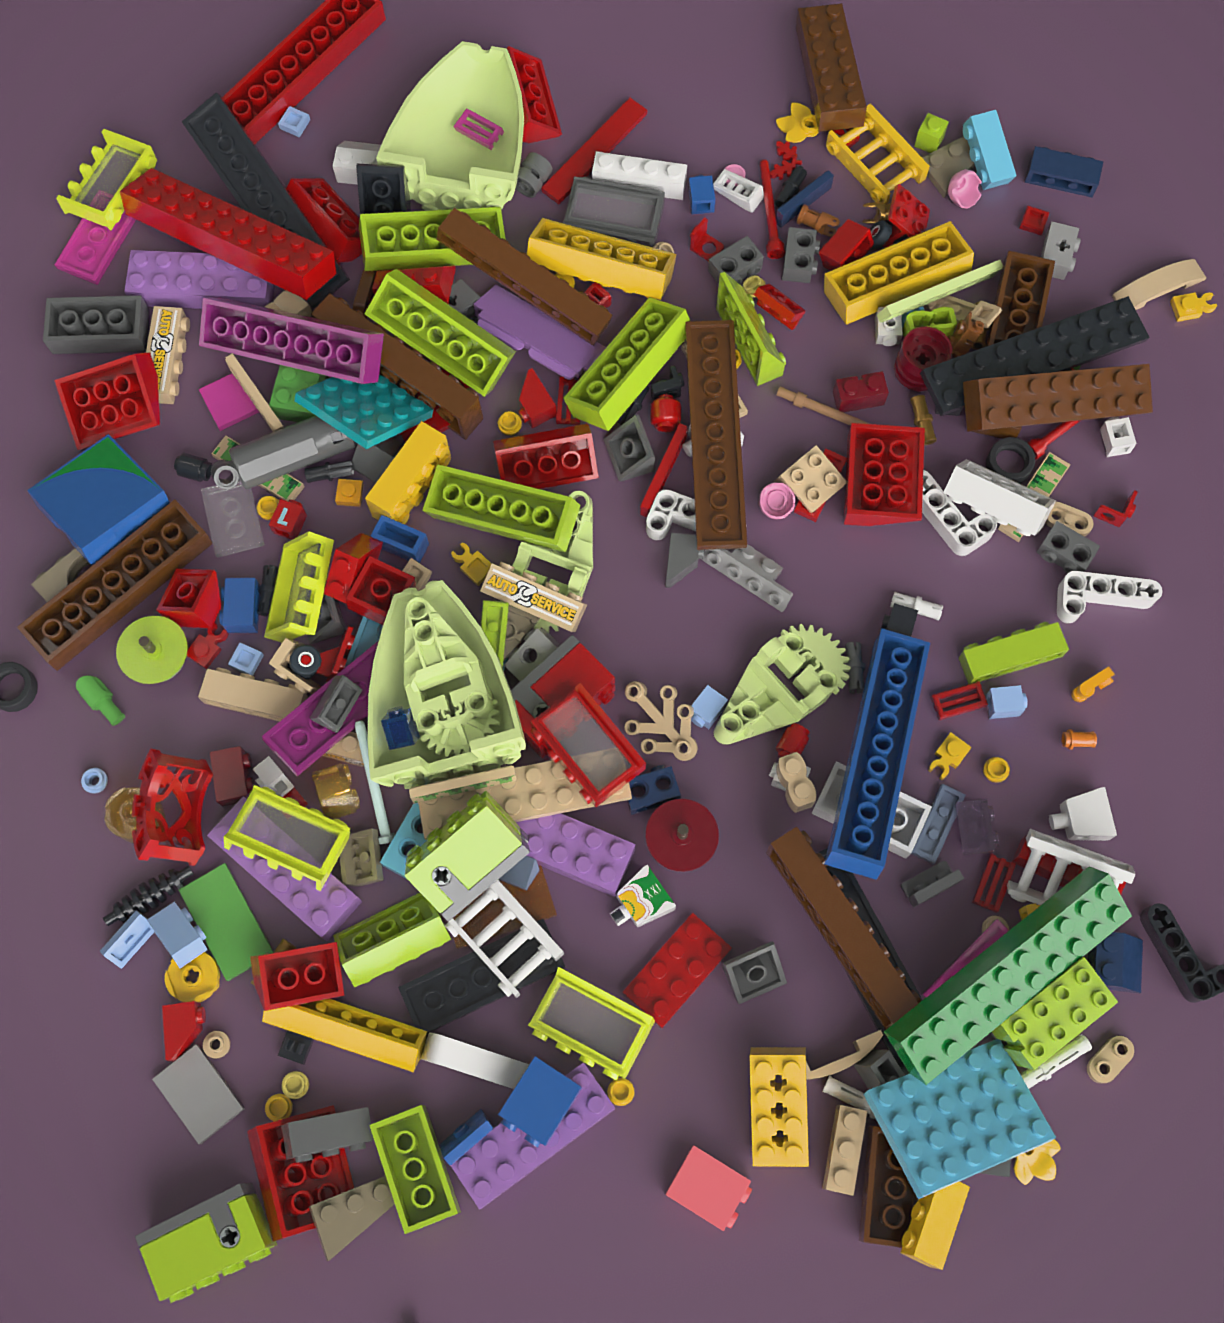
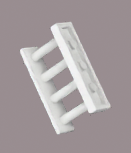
(1065, 854)
(529, 930)

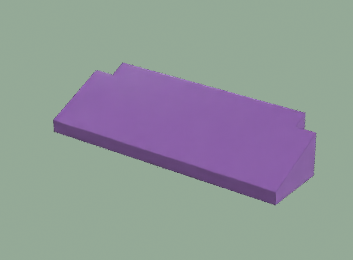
(528, 327)

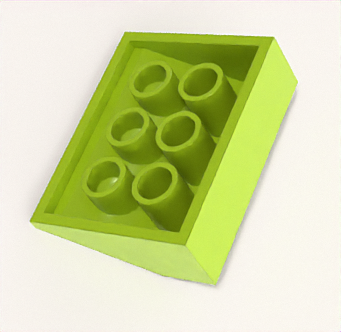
(751, 337)

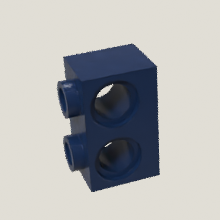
(654, 796)

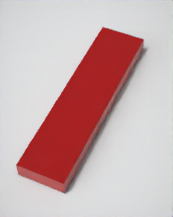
(664, 469)

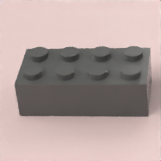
(96, 324)

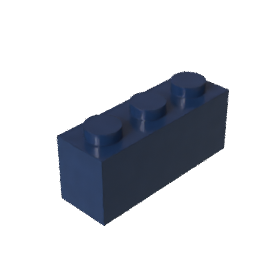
(1064, 171)

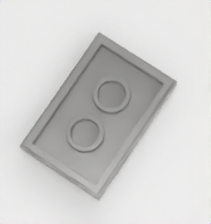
(198, 1094)

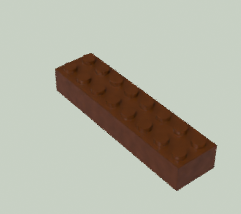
(1023, 301)
(411, 372)
(1057, 397)
(115, 585)
(842, 927)

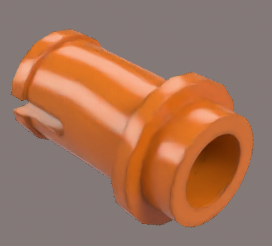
(1078, 739)

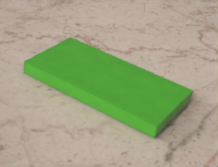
(225, 921)

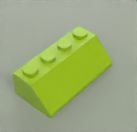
(390, 939)

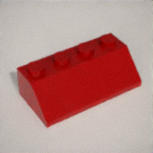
(538, 106)
(329, 216)
(548, 457)

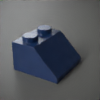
(1119, 962)

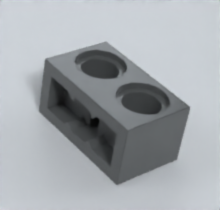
(800, 255)
(732, 260)
(1070, 543)

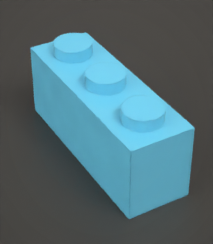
(989, 149)

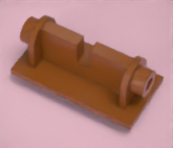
(965, 331)

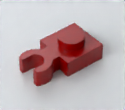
(205, 650)

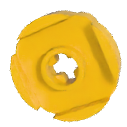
(187, 990)

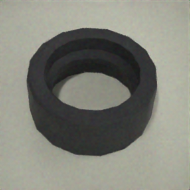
(1018, 446)
(29, 691)

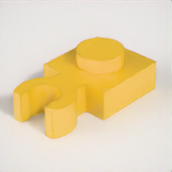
(1191, 307)
(474, 566)
(950, 753)

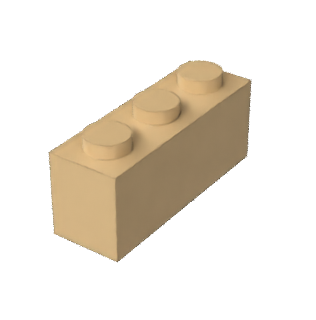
(844, 1150)

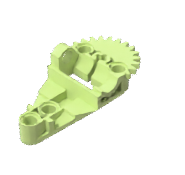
(576, 558)
(436, 662)
(766, 697)

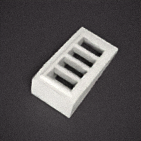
(750, 198)

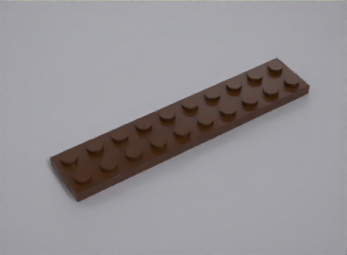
(715, 435)

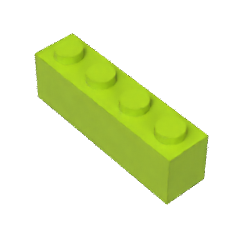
(1013, 652)

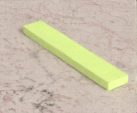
(940, 291)

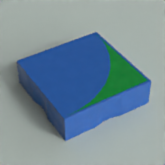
(99, 498)

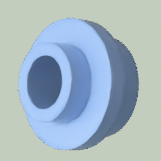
(89, 775)

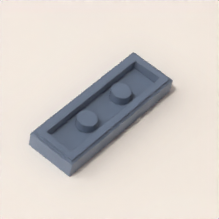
(937, 824)

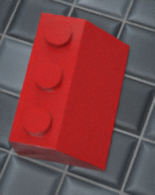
(435, 279)
(297, 975)

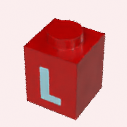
(288, 519)

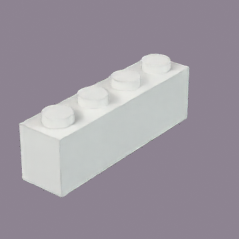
(642, 173)

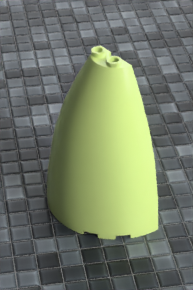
(439, 162)
(417, 763)

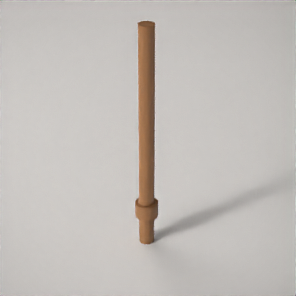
(801, 400)

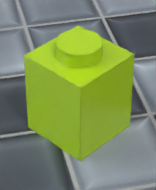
(931, 133)

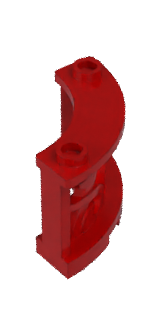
(190, 797)

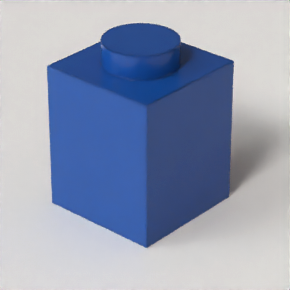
(701, 194)

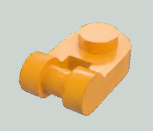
(1087, 688)

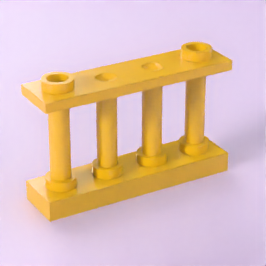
(892, 141)

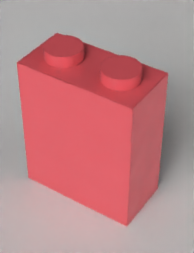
(709, 1188)

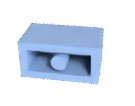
(177, 934)

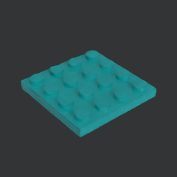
(364, 411)

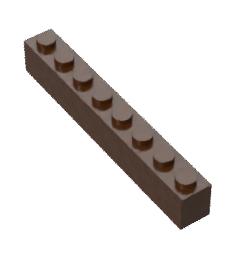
(523, 276)

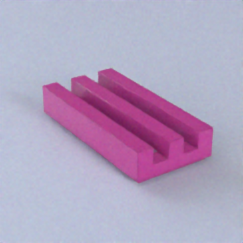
(492, 137)

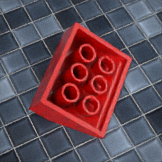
(111, 399)
(884, 474)
(291, 1186)

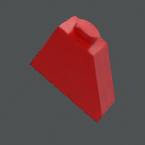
(535, 401)
(181, 1027)

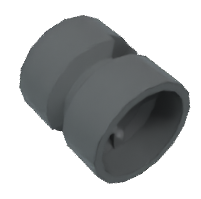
(532, 174)

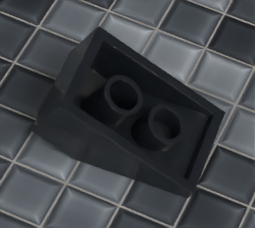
(382, 189)

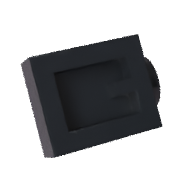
(670, 386)

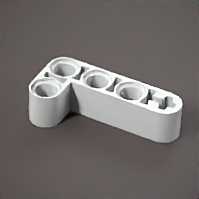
(670, 515)
(961, 527)
(1146, 593)
(473, 1060)

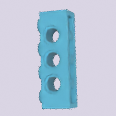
(406, 835)

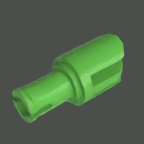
(99, 698)

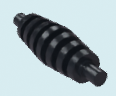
(148, 895)

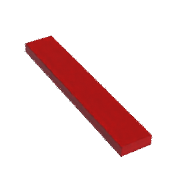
(603, 140)

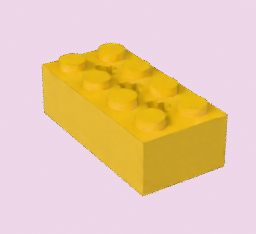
(409, 474)
(766, 1120)

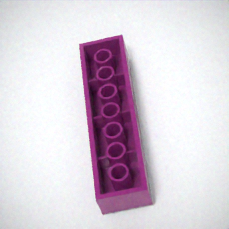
(291, 340)

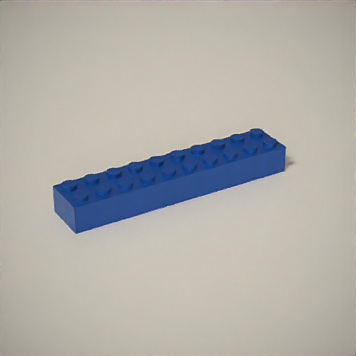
(878, 755)

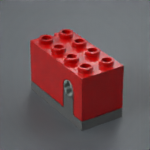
(556, 678)

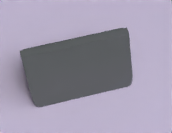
(336, 703)

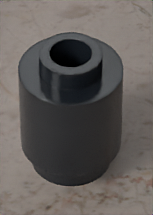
(193, 467)

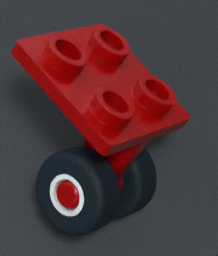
(906, 214)
(307, 660)

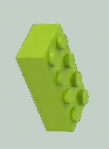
(415, 1169)

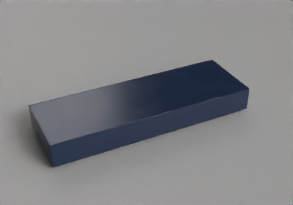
(805, 196)

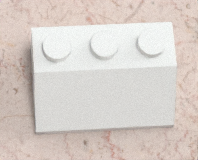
(347, 157)

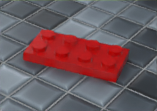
(677, 970)

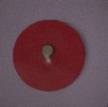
(682, 835)

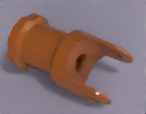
(818, 220)

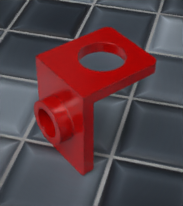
(700, 237)
(1119, 517)

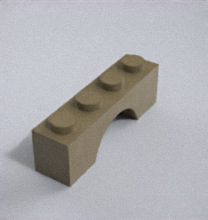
(60, 575)

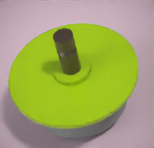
(152, 650)

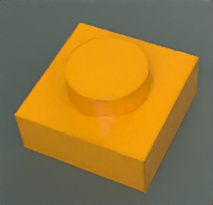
(349, 492)

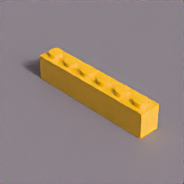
(353, 1031)

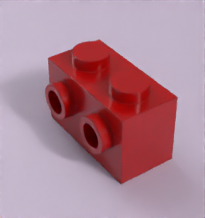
(846, 245)

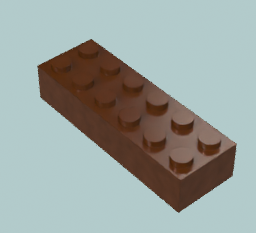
(830, 67)

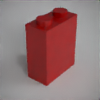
(348, 563)

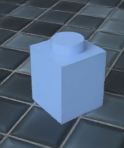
(1006, 702)
(708, 707)

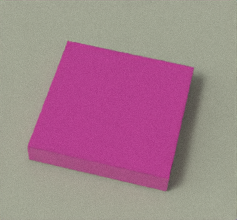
(227, 402)

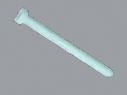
(386, 835)

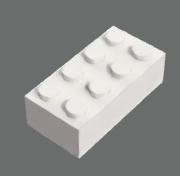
(999, 497)
(908, 819)

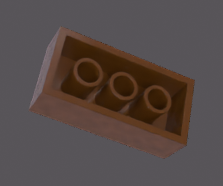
(886, 1194)

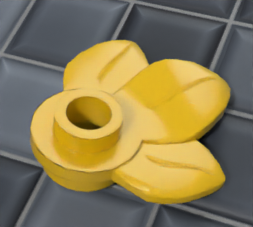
(797, 123)
(1037, 1163)

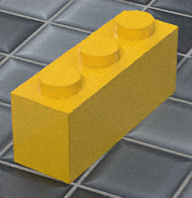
(934, 1225)

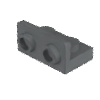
(930, 883)

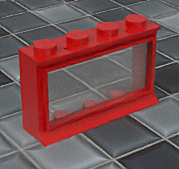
(587, 746)

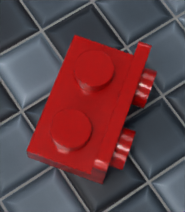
(779, 305)

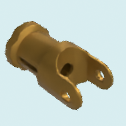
(882, 212)

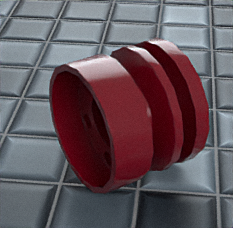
(918, 351)

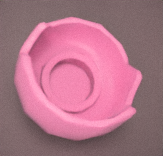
(964, 188)
(776, 500)

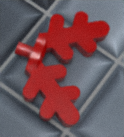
(788, 154)

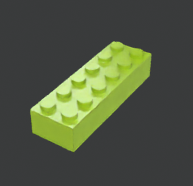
(410, 240)
(439, 332)
(628, 364)
(501, 508)

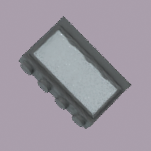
(615, 209)

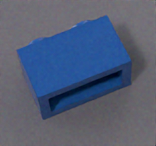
(400, 539)
(240, 605)

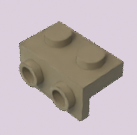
(361, 859)

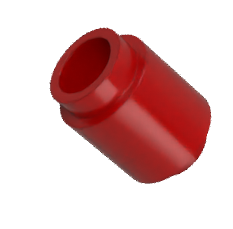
(793, 740)

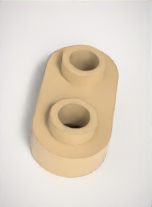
(1069, 517)
(1111, 1059)

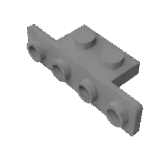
(752, 572)

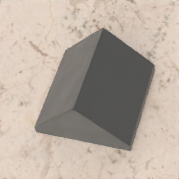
(630, 450)
(376, 459)
(329, 622)
(754, 972)

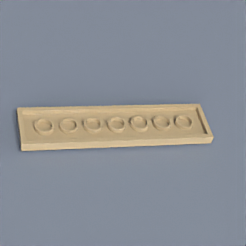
(537, 793)

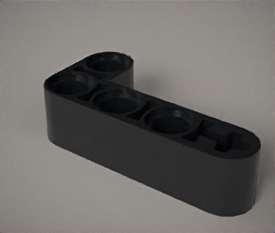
(1180, 950)

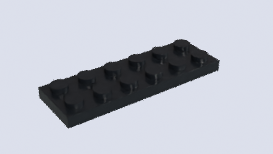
(469, 983)

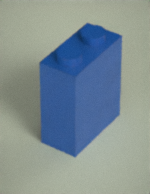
(539, 1102)

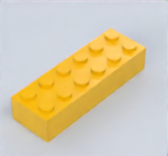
(601, 258)
(898, 272)

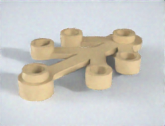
(663, 723)

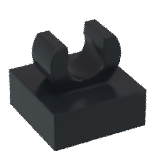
(295, 1047)

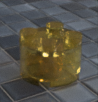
(334, 791)
(119, 813)

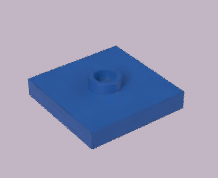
(465, 1137)

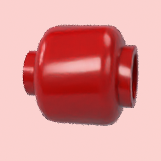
(665, 413)

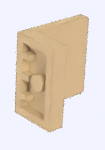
(813, 479)
(280, 662)

